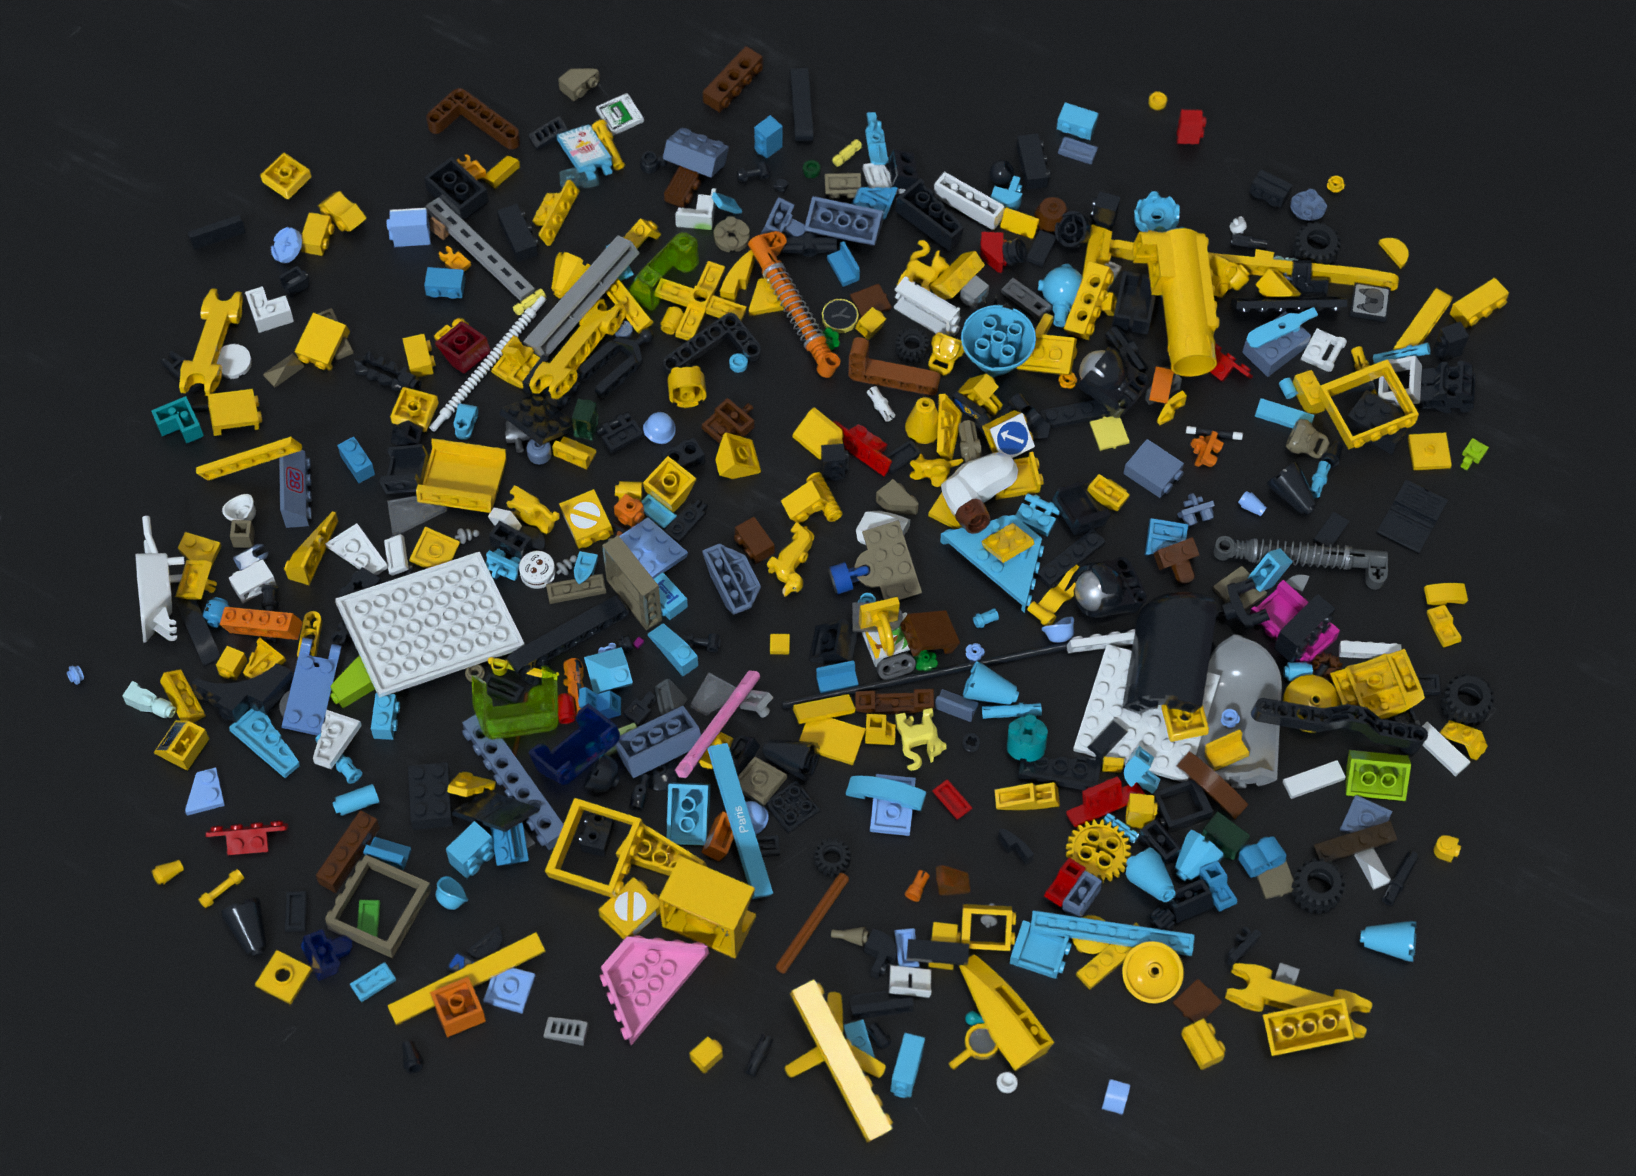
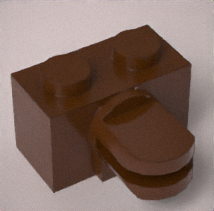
(1177, 558)

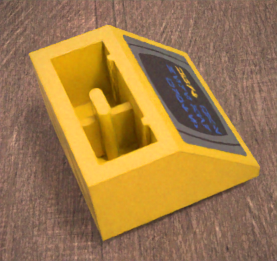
(182, 743)

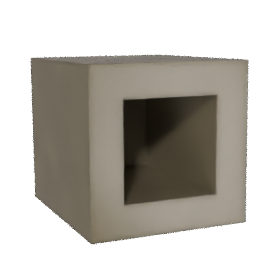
(242, 533)

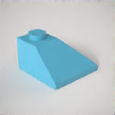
(608, 670)

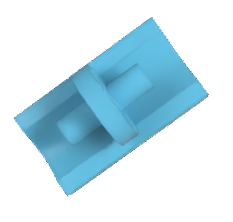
(502, 566)

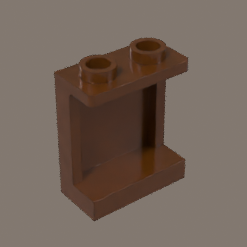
(929, 632)

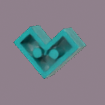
(178, 416)

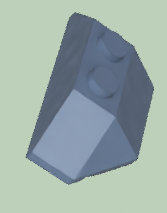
(732, 577)

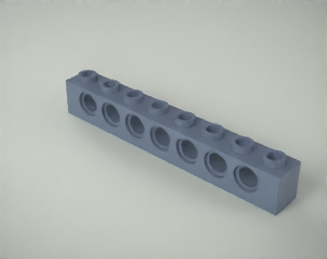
(513, 790)

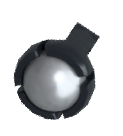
(1111, 380)
(1108, 588)

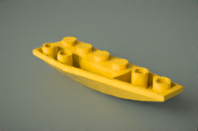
(1005, 1015)

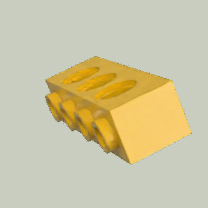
(1086, 291)

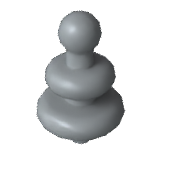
(467, 534)
(566, 564)
(989, 920)

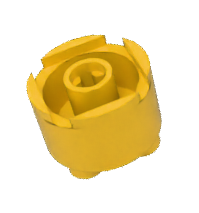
(686, 386)

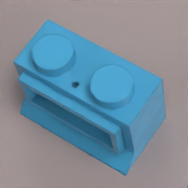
(510, 845)

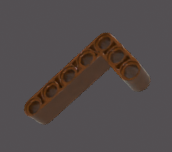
(462, 103)

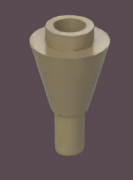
(856, 935)

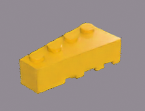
(658, 853)

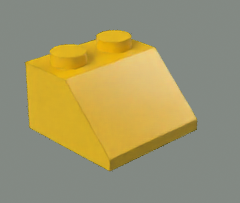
(669, 484)

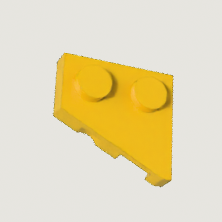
(764, 299)
(199, 548)
(262, 659)
(466, 784)

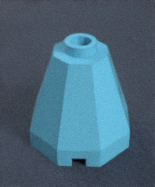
(1194, 855)

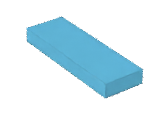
(1281, 414)

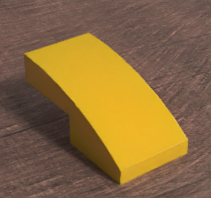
(1445, 593)
(1443, 626)

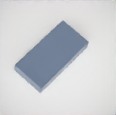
(1077, 150)

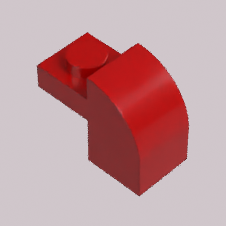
(1065, 881)

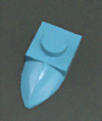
(584, 566)

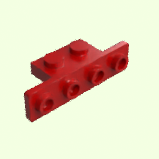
(1225, 365)
(866, 447)
(1102, 800)
(247, 839)

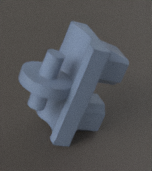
(1189, 514)

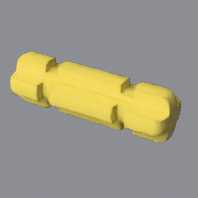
(847, 152)
(528, 302)

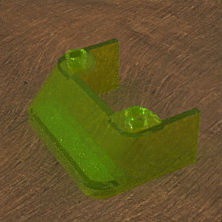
(518, 719)

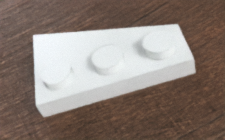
(357, 550)
(334, 739)

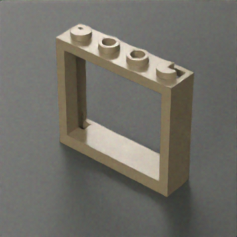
(632, 582)
(405, 922)

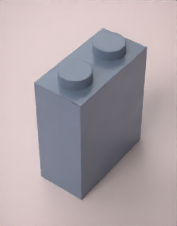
(1154, 468)

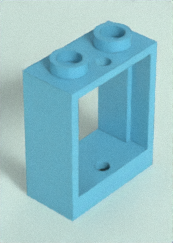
(907, 1065)

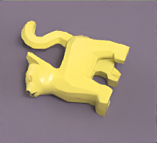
(918, 735)

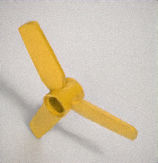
(815, 1057)

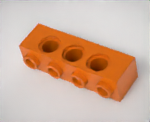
(261, 623)

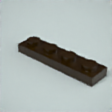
(1356, 842)

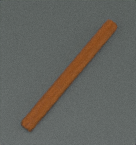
(812, 922)

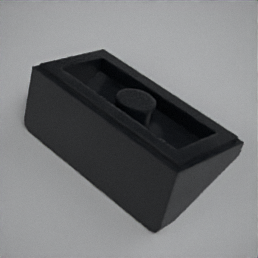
(743, 752)

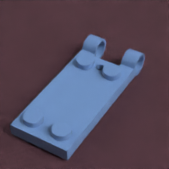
(310, 690)

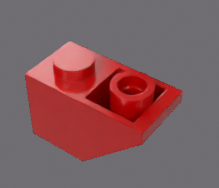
(991, 249)

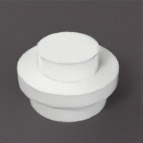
(1007, 1082)

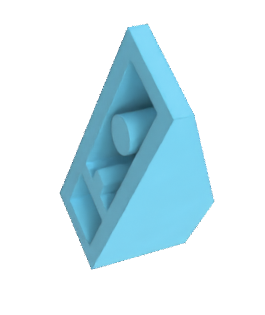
(674, 649)

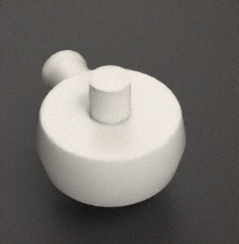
(1238, 225)

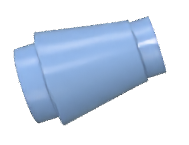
(1252, 503)

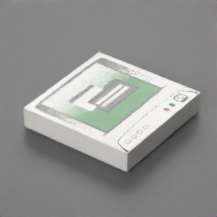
(620, 114)

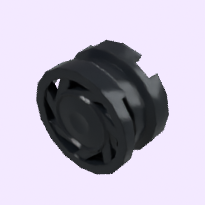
(1014, 251)

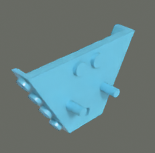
(1013, 575)

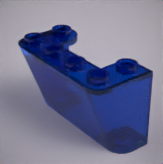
(579, 750)

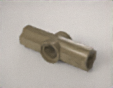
(969, 444)

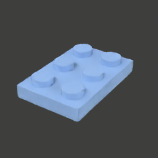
(891, 816)

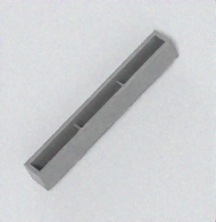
(581, 296)

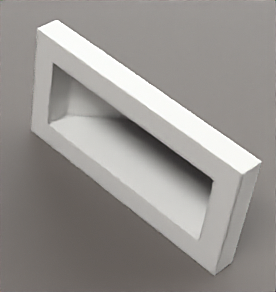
(1373, 868)

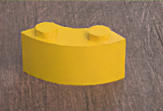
(342, 211)

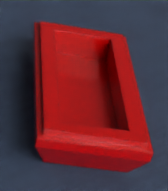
(952, 799)

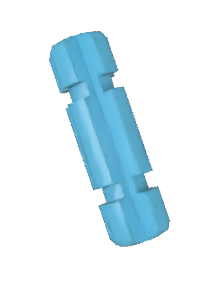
(1132, 835)

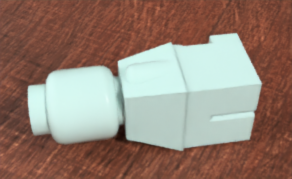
(147, 701)

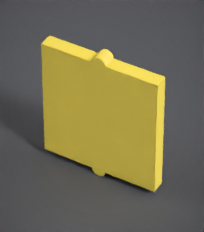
(1109, 432)

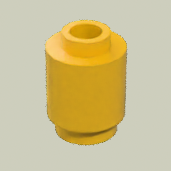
(671, 320)

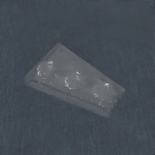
(408, 513)

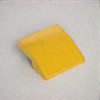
(513, 373)

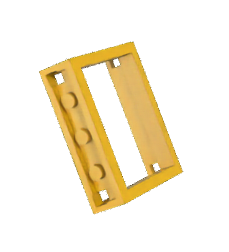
(1358, 378)
(566, 836)

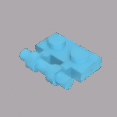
(1036, 519)

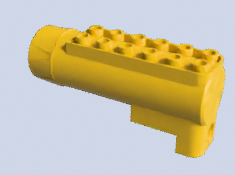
(1183, 277)

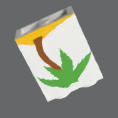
(875, 648)

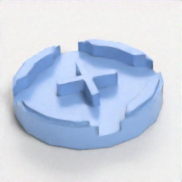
(286, 245)

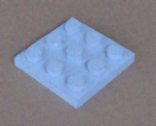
(653, 547)

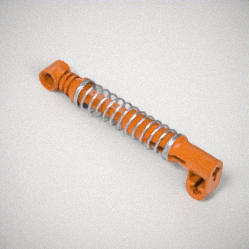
(775, 273)

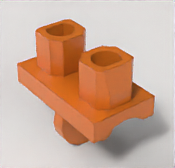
(1204, 446)

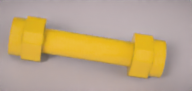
(235, 877)

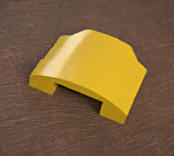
(1381, 684)

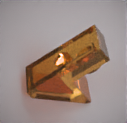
(952, 881)

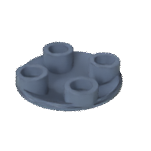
(1308, 205)

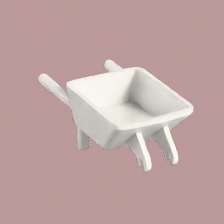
(155, 587)

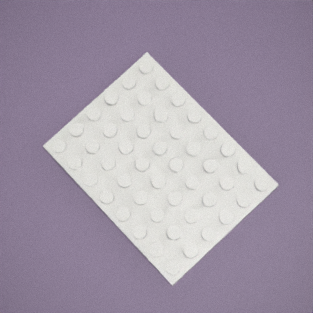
(429, 624)

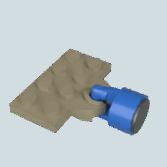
(882, 565)

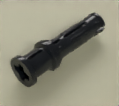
(270, 603)

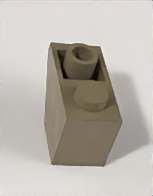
(578, 82)
(896, 500)

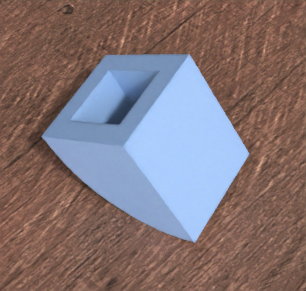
(1116, 1096)

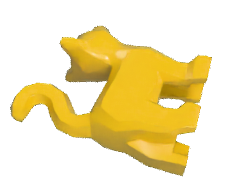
(923, 273)
(531, 510)

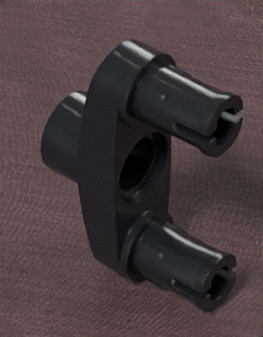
(1235, 608)

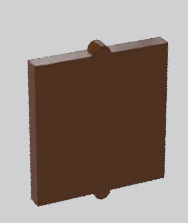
(869, 298)
(1197, 1002)

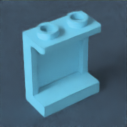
(1040, 951)

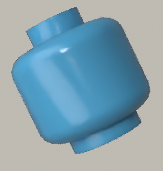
(214, 611)

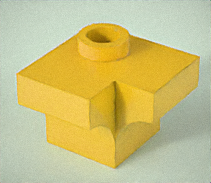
(879, 730)

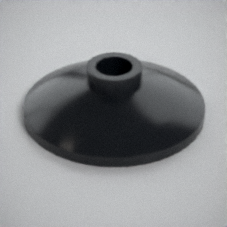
(659, 780)

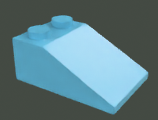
(688, 813)

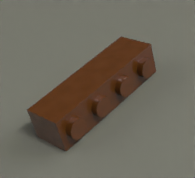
(347, 851)

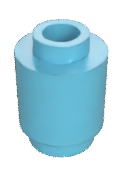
(1297, 669)

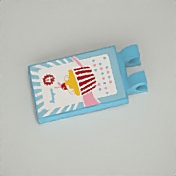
(585, 151)

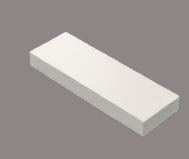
(1444, 751)
(1314, 779)

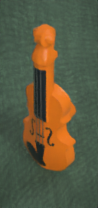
(574, 672)

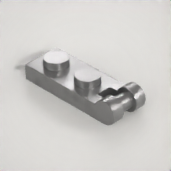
(1026, 299)

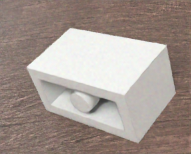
(250, 580)

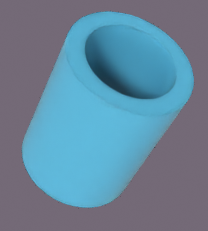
(1288, 388)

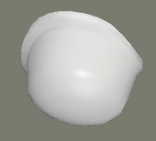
(240, 508)

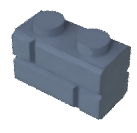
(1082, 895)

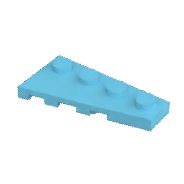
(260, 736)

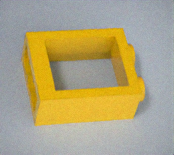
(969, 909)

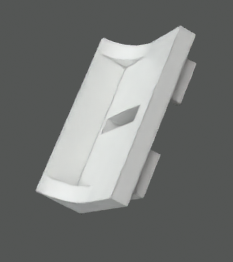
(920, 981)

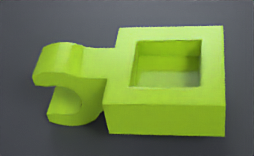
(1473, 452)

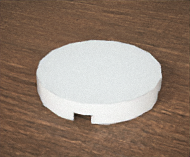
(234, 361)

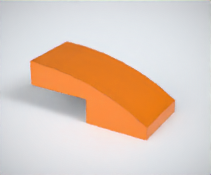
(1161, 385)

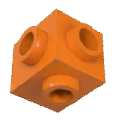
(629, 510)

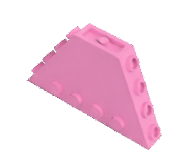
(646, 976)

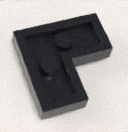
(1304, 283)

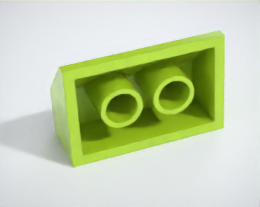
(1377, 775)

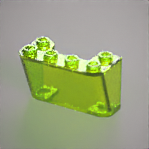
(680, 253)

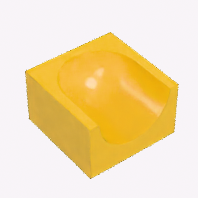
(704, 901)

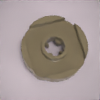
(731, 225)

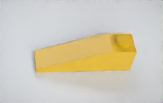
(308, 556)

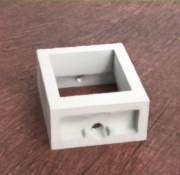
(1408, 363)

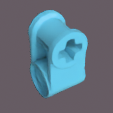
(464, 421)

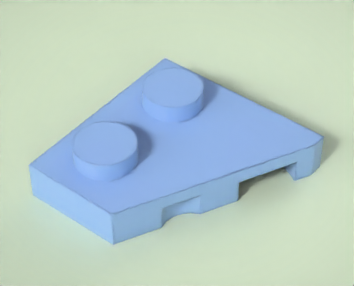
(205, 792)

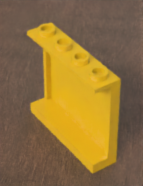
(462, 476)

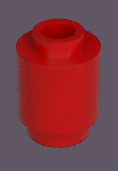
(566, 708)

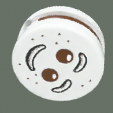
(537, 569)

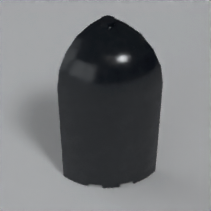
(1171, 653)

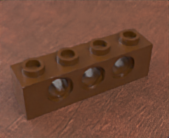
(733, 79)

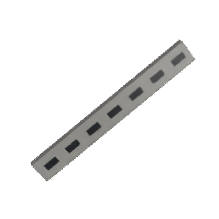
(480, 249)

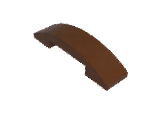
(894, 703)
(1212, 784)

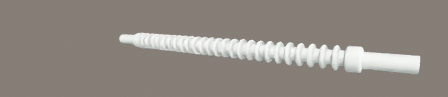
(445, 413)

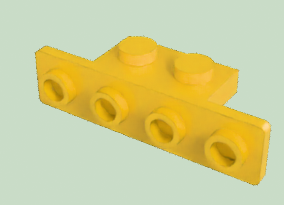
(554, 211)
(1098, 247)

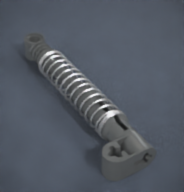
(1311, 554)

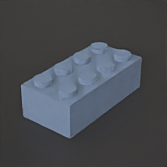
(657, 741)

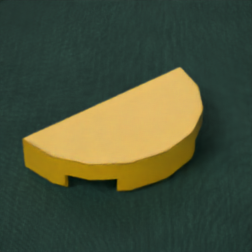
(1396, 250)

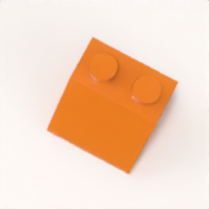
(457, 1006)

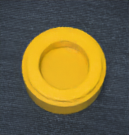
(1157, 100)

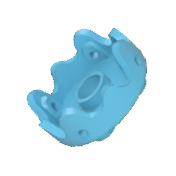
(1154, 206)

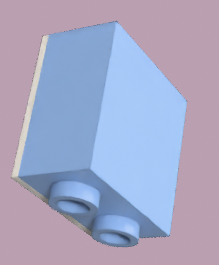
(409, 227)

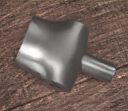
(516, 436)

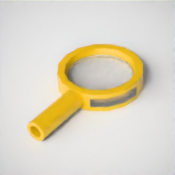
(977, 1044)

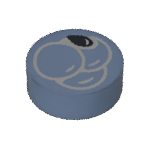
(624, 331)

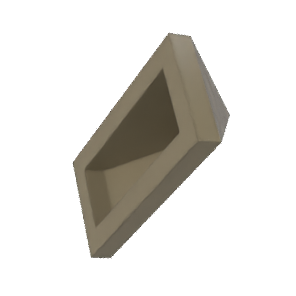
(283, 370)

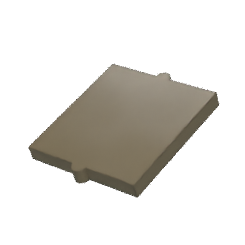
(1276, 881)

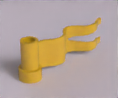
(1054, 598)

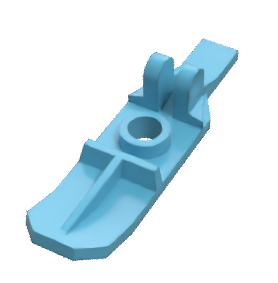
(876, 147)
(1271, 330)

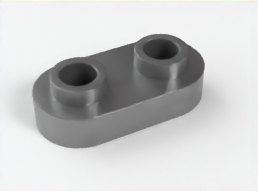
(895, 667)

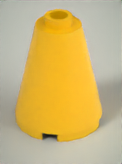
(923, 421)

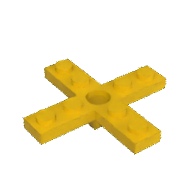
(696, 310)

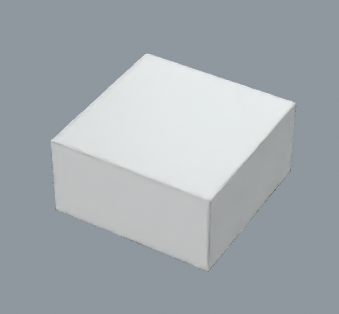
(504, 516)

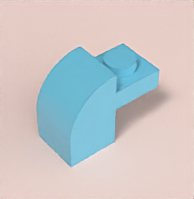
(1009, 198)
(1137, 770)

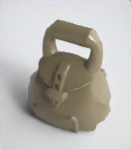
(1305, 438)

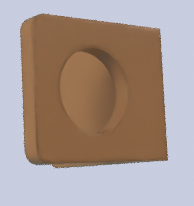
(438, 228)

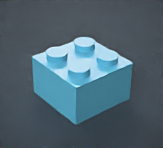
(470, 850)

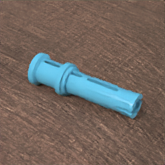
(345, 765)

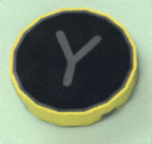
(840, 315)

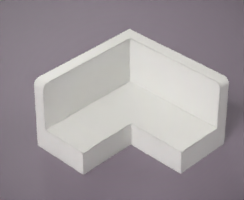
(698, 218)
(268, 313)

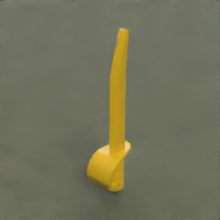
(505, 666)

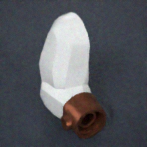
(975, 484)

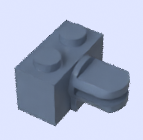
(782, 221)

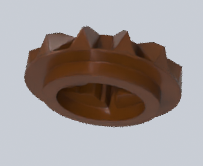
(1323, 659)

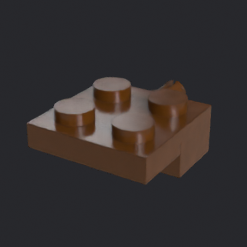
(729, 419)

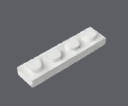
(1097, 641)

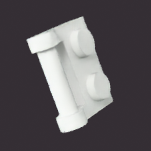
(1318, 346)

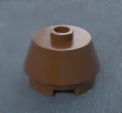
(1049, 213)

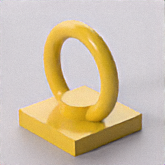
(880, 615)

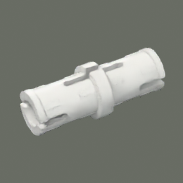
(881, 403)

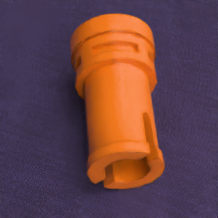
(916, 888)

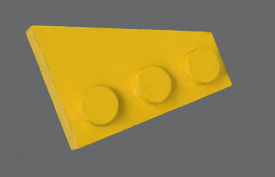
(948, 420)

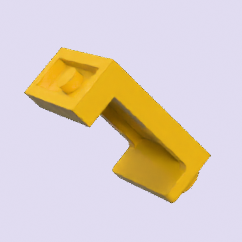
(320, 341)
(233, 410)
(1027, 479)

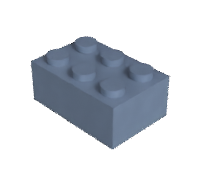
(696, 152)
(1277, 352)

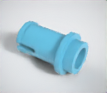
(981, 620)

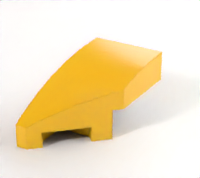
(1173, 403)

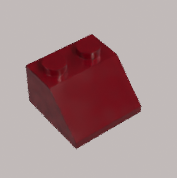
(463, 346)

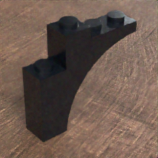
(236, 698)

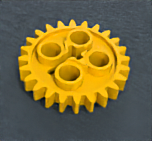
(1105, 835)

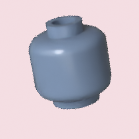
(537, 453)

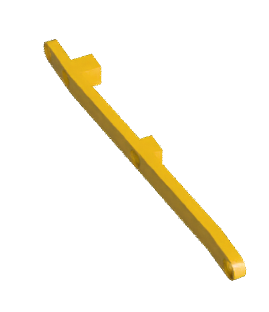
(1264, 260)

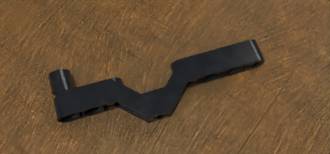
(1341, 716)

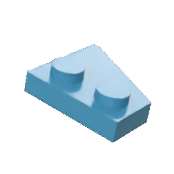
(875, 198)
(1163, 534)

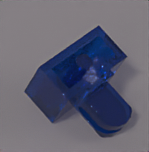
(324, 952)

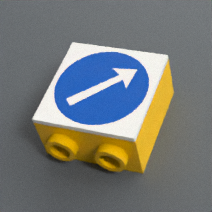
(1009, 434)

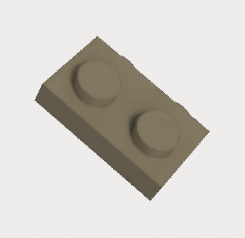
(842, 185)

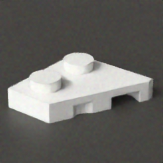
(878, 176)

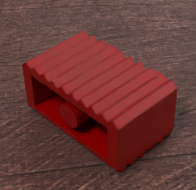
(1190, 127)

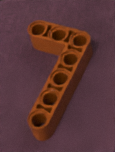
(889, 374)

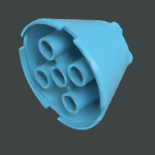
(998, 339)

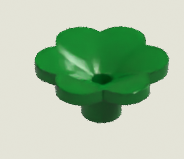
(832, 338)
(925, 661)

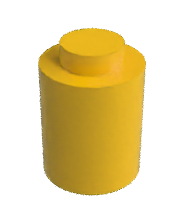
(633, 489)

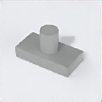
(757, 702)

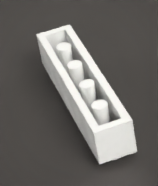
(1366, 649)

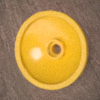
(1308, 686)
(1139, 975)

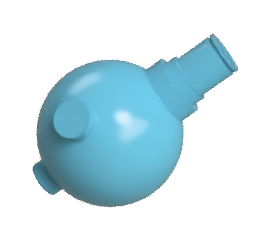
(1060, 291)

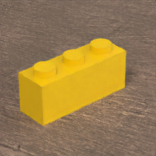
(957, 275)
(1479, 303)

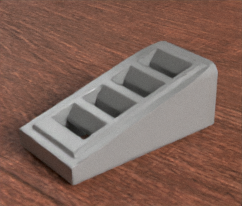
(579, 1040)

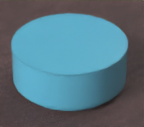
(738, 362)

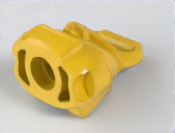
(946, 350)

